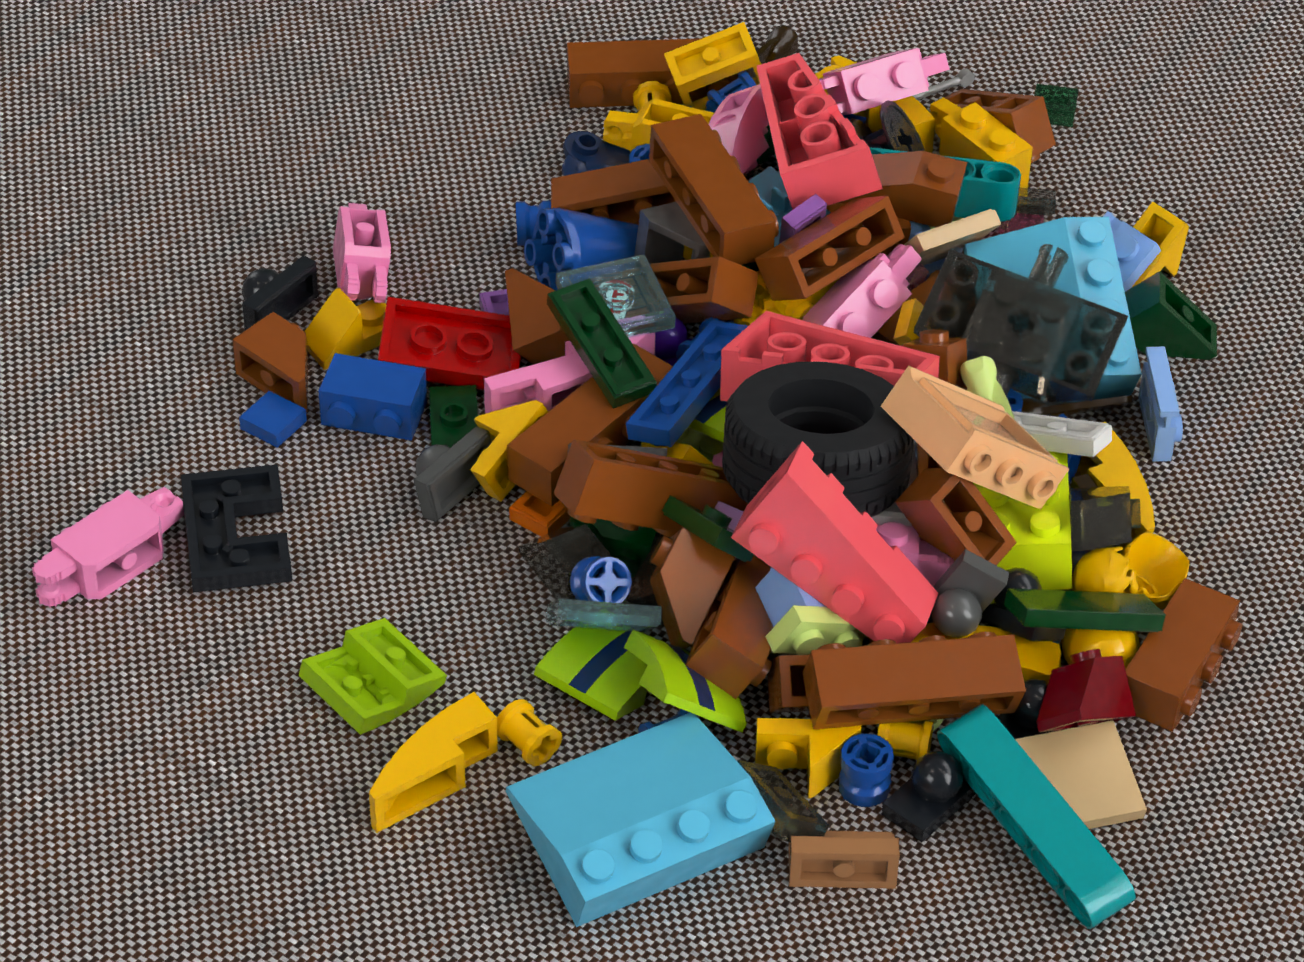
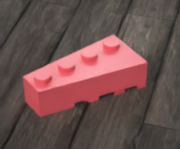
(812, 138)
(785, 340)
(833, 551)

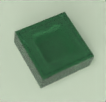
(1059, 102)

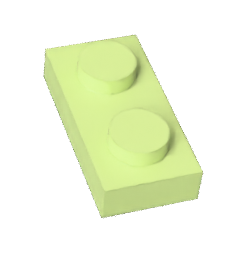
(810, 628)

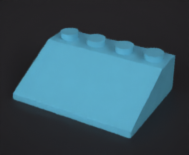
(1088, 274)
(641, 816)

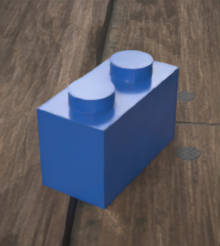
(373, 396)

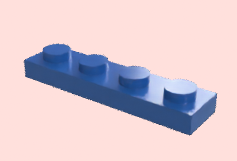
(684, 388)

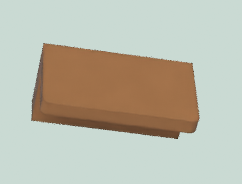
(844, 860)

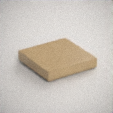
(937, 242)
(1089, 772)

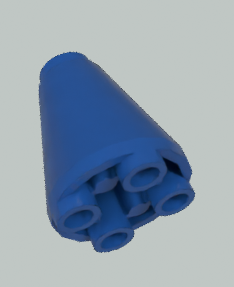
(576, 240)

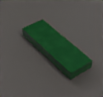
(601, 343)
(1084, 610)

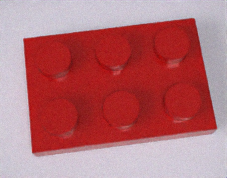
(448, 341)

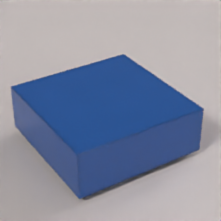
(273, 419)

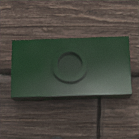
(452, 413)
(708, 525)

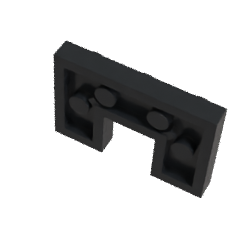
(210, 510)

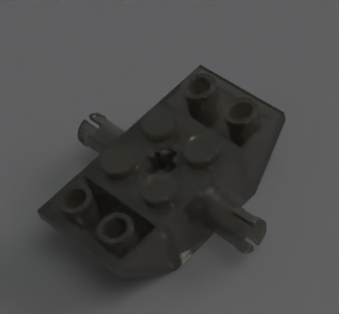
(1062, 336)

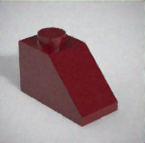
(1086, 693)

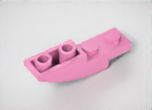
(742, 126)
(545, 381)

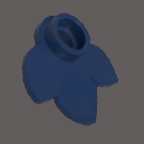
(589, 152)

